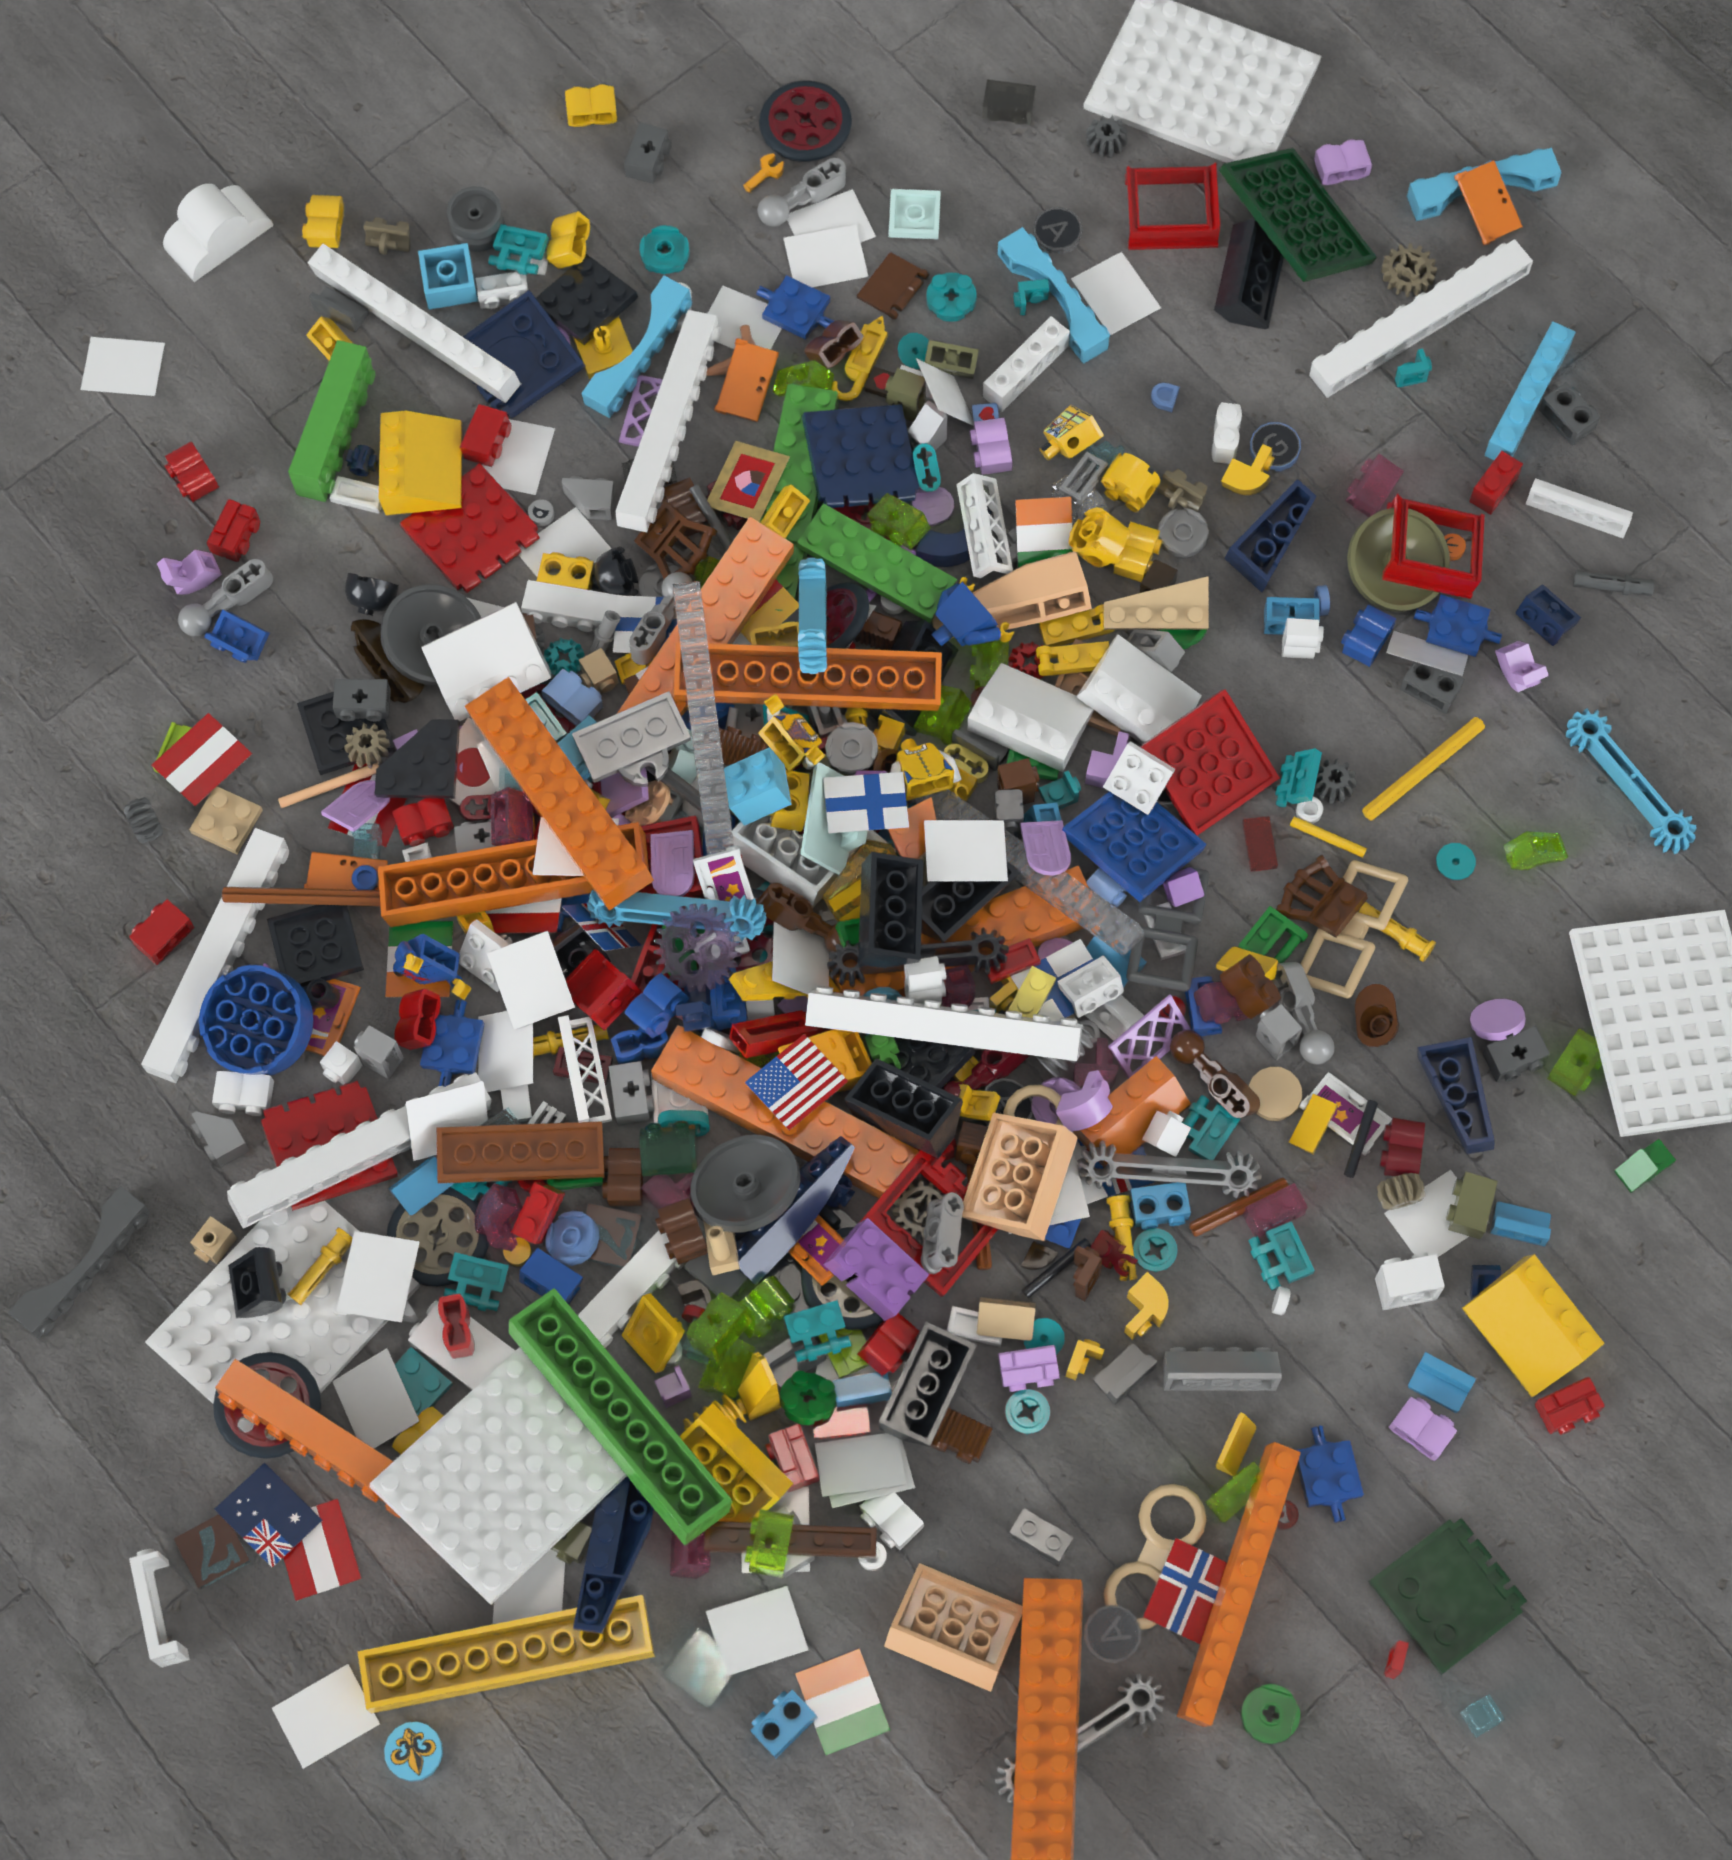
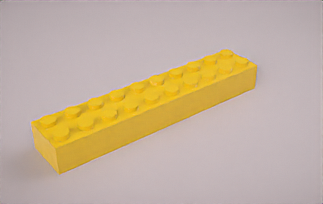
(501, 1656)

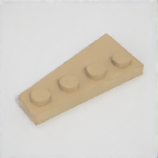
(1168, 607)

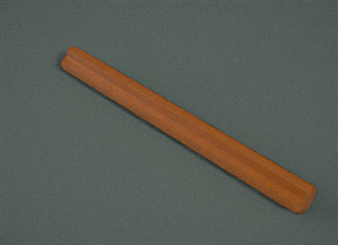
(301, 896)

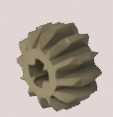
(377, 745)
(1401, 1191)

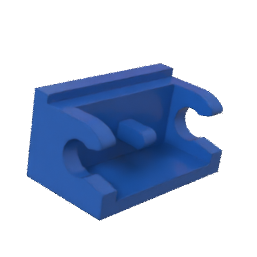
(727, 1005)
(1197, 1024)
(544, 1273)

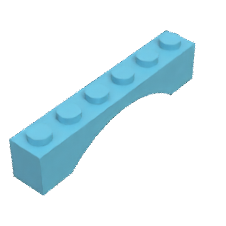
(1530, 171)
(1025, 258)
(609, 387)
(1530, 391)

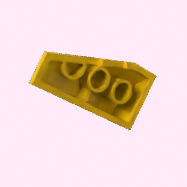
(758, 1389)

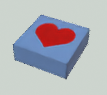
(985, 412)

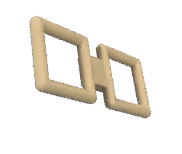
(1356, 930)

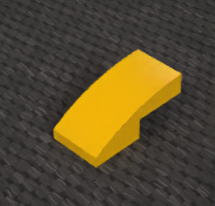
(978, 1104)

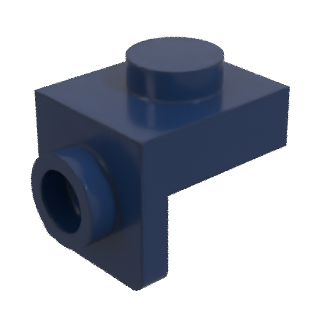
(1482, 1277)

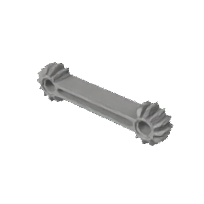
(1169, 1169)
(1087, 1733)

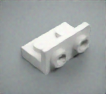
(500, 289)
(1091, 986)

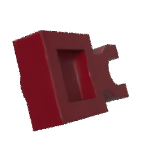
(1111, 1252)

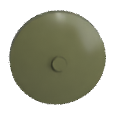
(1371, 552)

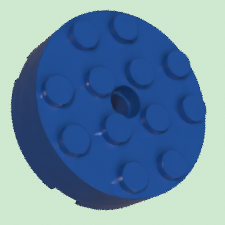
(281, 1013)

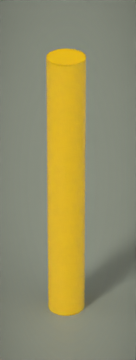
(1328, 837)

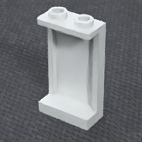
(470, 1370)
(159, 1649)

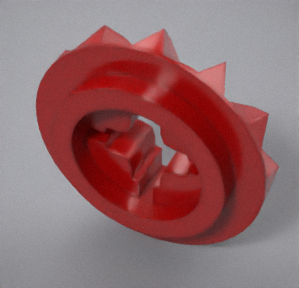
(1017, 659)

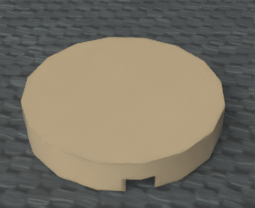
(1278, 1093)

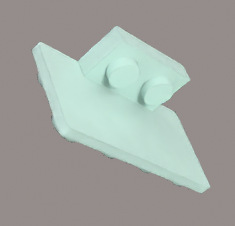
(817, 844)

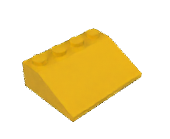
(419, 462)
(1533, 1325)
(735, 1464)

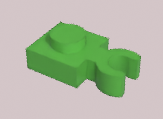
(883, 1048)

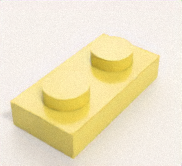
(1033, 992)

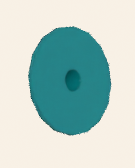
(912, 347)
(1456, 861)
(1046, 1333)

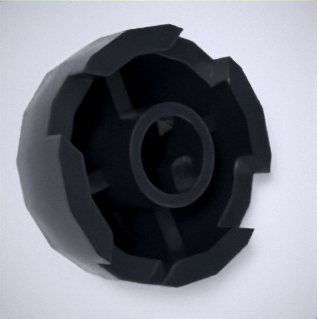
(615, 574)
(369, 593)

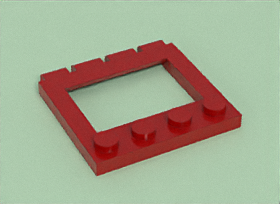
(947, 1181)

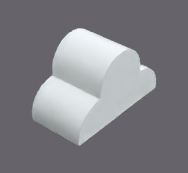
(213, 228)

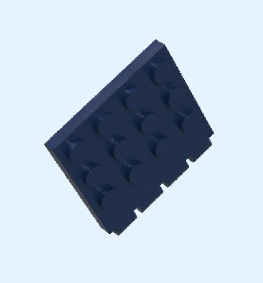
(529, 345)
(860, 455)

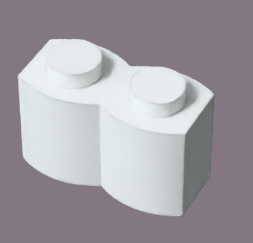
(1226, 432)
(1301, 638)
(925, 980)
(242, 1092)
(892, 1518)

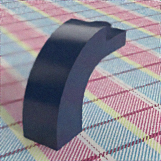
(944, 549)
(697, 1011)

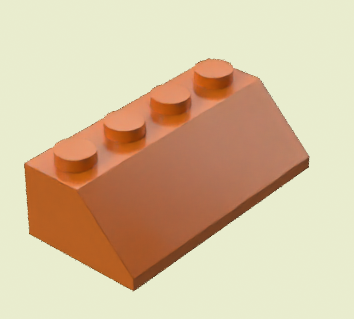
(1133, 1108)

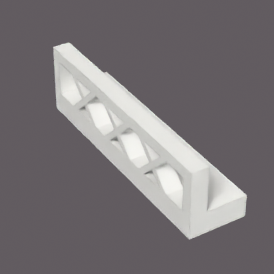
(1579, 508)
(978, 525)
(574, 1071)

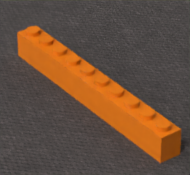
(1238, 1585)

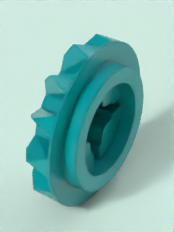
(564, 645)
(1158, 1238)
(1031, 1399)

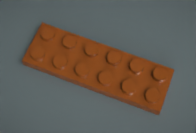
(520, 1152)

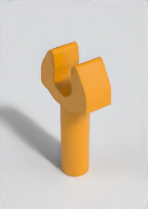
(766, 171)

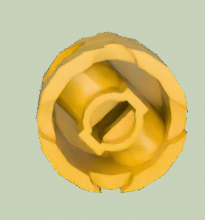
(1130, 481)
(1099, 538)

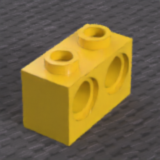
(568, 569)
(794, 815)

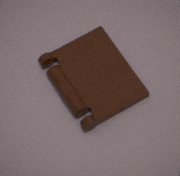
(892, 285)

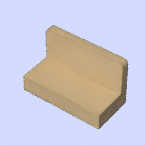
(1006, 1319)

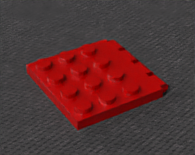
(476, 535)
(316, 1124)

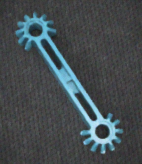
(812, 616)
(1631, 781)
(653, 908)

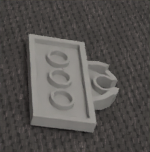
(633, 741)

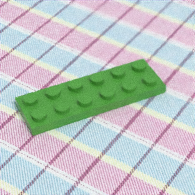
(875, 562)

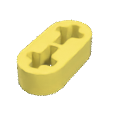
(968, 758)

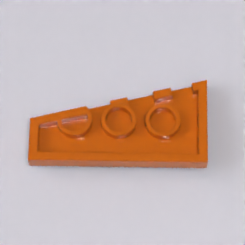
(911, 840)

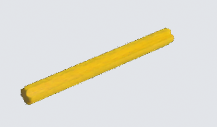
(1423, 768)

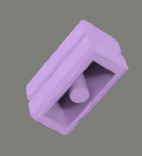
(1027, 1367)

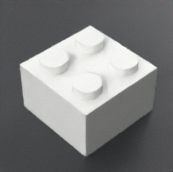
(1409, 1281)

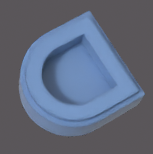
(1164, 396)
(1324, 600)

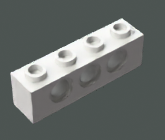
(1026, 363)

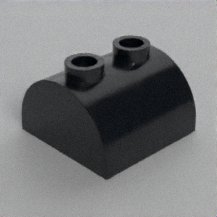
(573, 947)
(256, 1283)

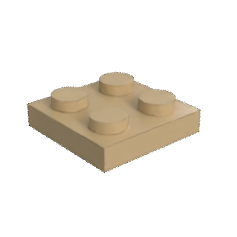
(226, 820)

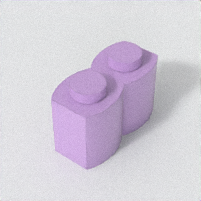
(1342, 162)
(992, 446)
(1423, 1428)

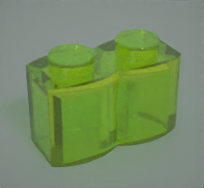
(765, 1305)

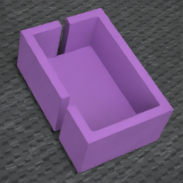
(882, 1269)

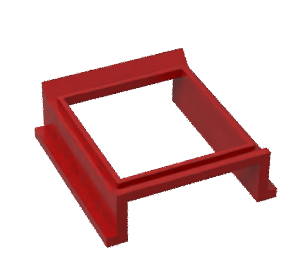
(1173, 236)
(1427, 575)

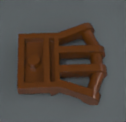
(665, 532)
(1335, 907)

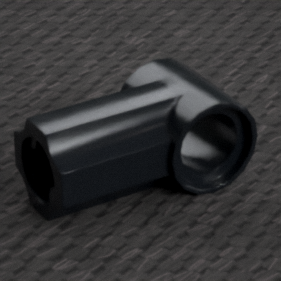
(316, 988)

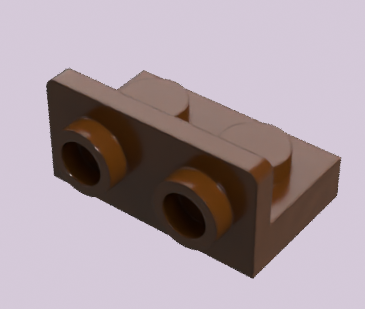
(1087, 1272)

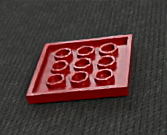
(1213, 760)

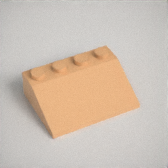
(1019, 1175)
(954, 1627)

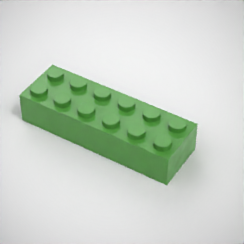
(331, 421)

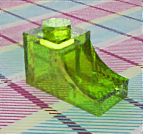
(804, 374)
(1534, 850)

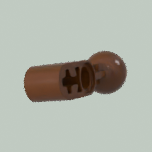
(796, 913)
(1189, 1048)

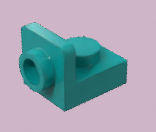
(1030, 291)
(1414, 373)
(1063, 791)

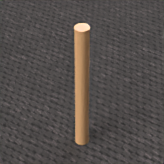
(327, 785)

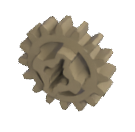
(1408, 270)
(912, 1206)

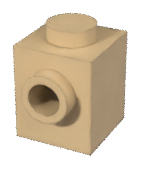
(598, 671)
(212, 1241)

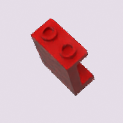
(601, 989)

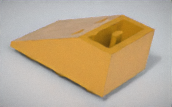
(844, 1051)

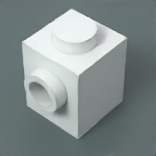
(340, 1064)
(1167, 1132)

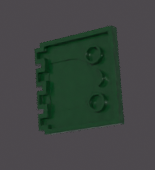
(1448, 1594)

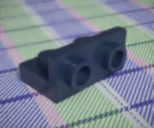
(1547, 614)

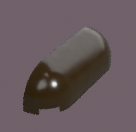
(374, 658)

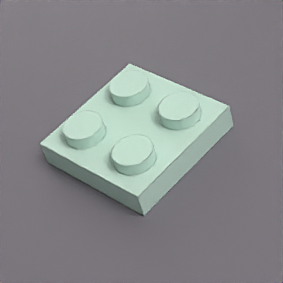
(914, 214)

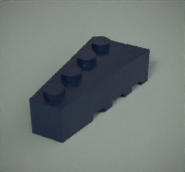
(1266, 541)
(1458, 1085)

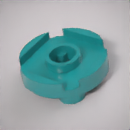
(671, 261)
(951, 283)

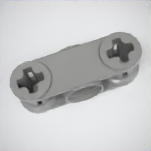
(942, 1233)

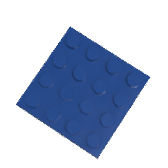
(1133, 846)

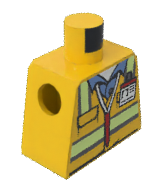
(1070, 433)

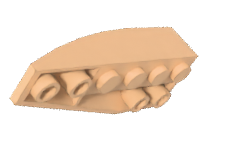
(1036, 592)

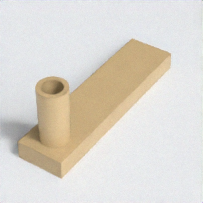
(721, 1249)

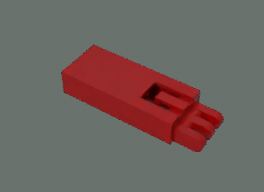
(771, 1032)

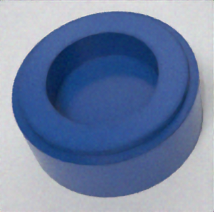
(365, 878)

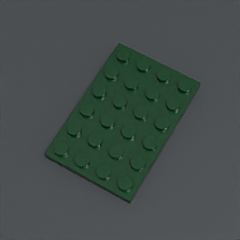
(1297, 214)

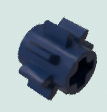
(362, 460)
(841, 1193)

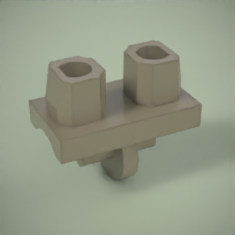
(387, 236)
(1182, 492)

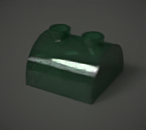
(668, 1149)

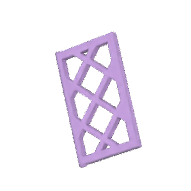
(635, 399)
(1131, 1034)

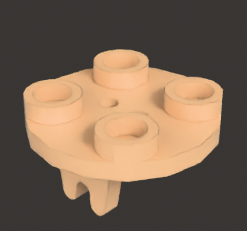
(652, 809)

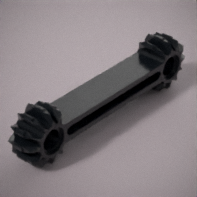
(949, 953)

